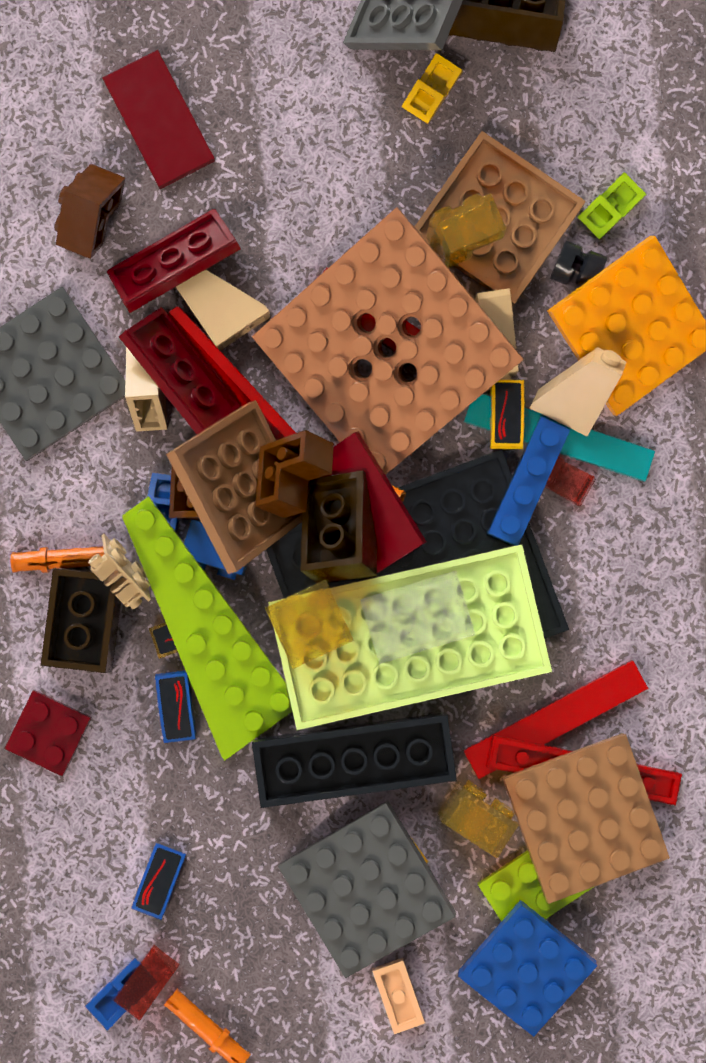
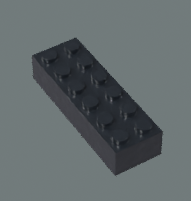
(353, 760)

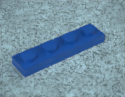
(528, 481)

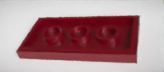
(158, 119)
(173, 260)
(179, 370)
(393, 524)

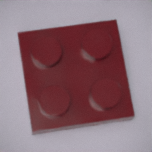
(48, 733)

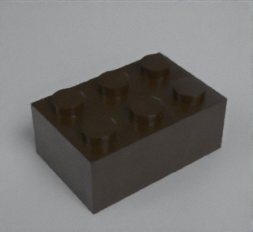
(80, 623)

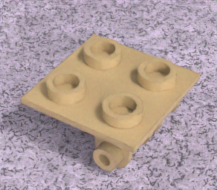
(113, 566)

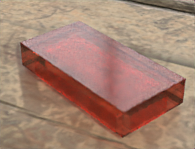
(146, 982)

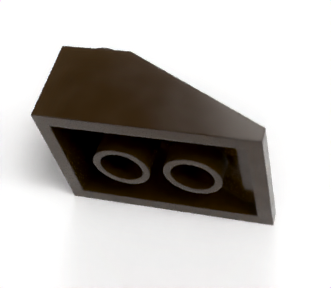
(338, 529)

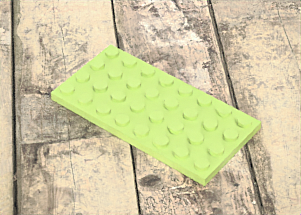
(505, 646)

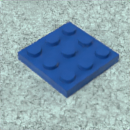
(527, 968)

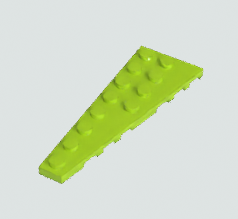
(225, 664)

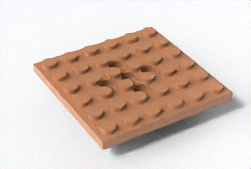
(393, 278)

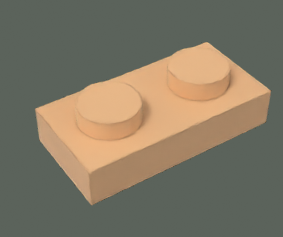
(398, 995)

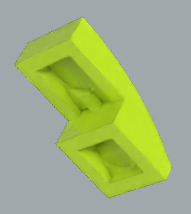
(612, 206)

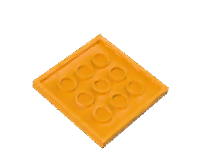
(638, 313)

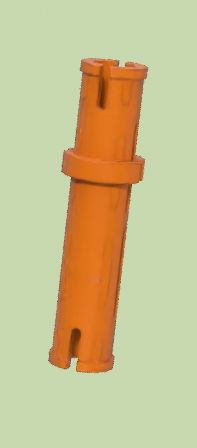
(49, 559)
(208, 1030)

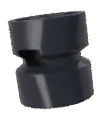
(590, 265)

